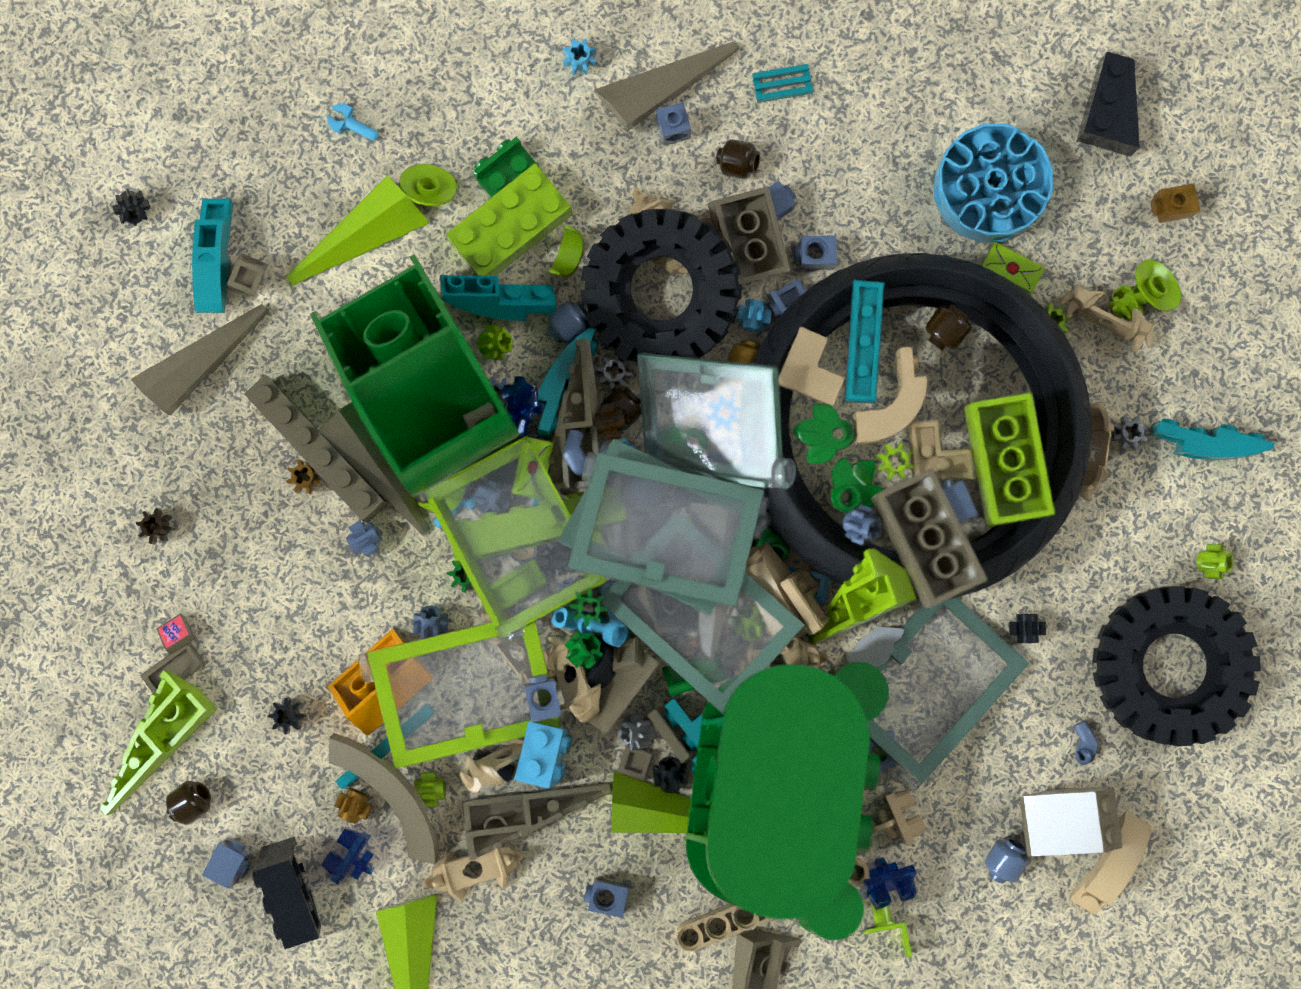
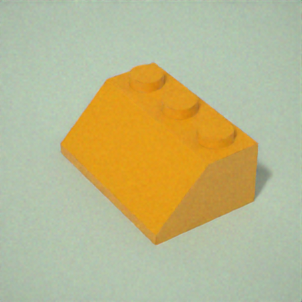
(360, 699)

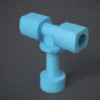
(613, 632)

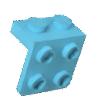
(543, 755)

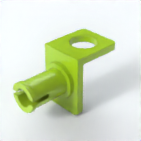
(884, 922)

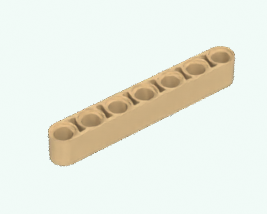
(732, 924)

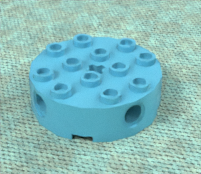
(1006, 159)

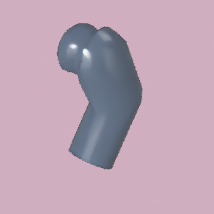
(572, 452)
(1087, 745)

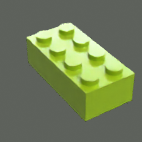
(509, 223)
(1008, 459)

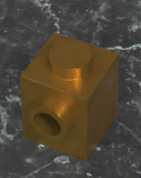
(1175, 203)

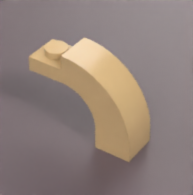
(883, 424)
(1114, 867)

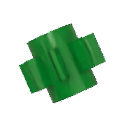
(459, 568)
(596, 607)
(583, 649)

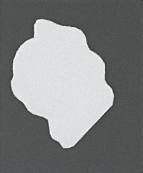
(876, 646)

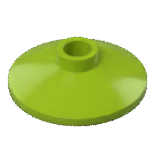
(428, 184)
(1158, 285)

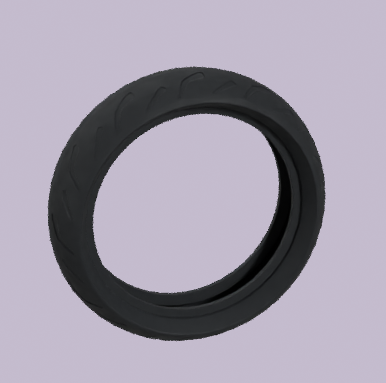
(1016, 323)

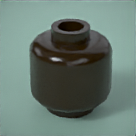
(738, 159)
(948, 327)
(627, 400)
(188, 802)

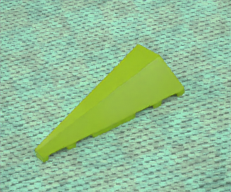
(375, 221)
(871, 592)
(170, 720)
(646, 808)
(408, 940)

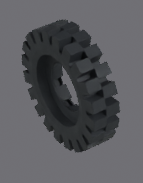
(649, 236)
(1228, 666)

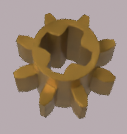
(298, 481)
(353, 805)

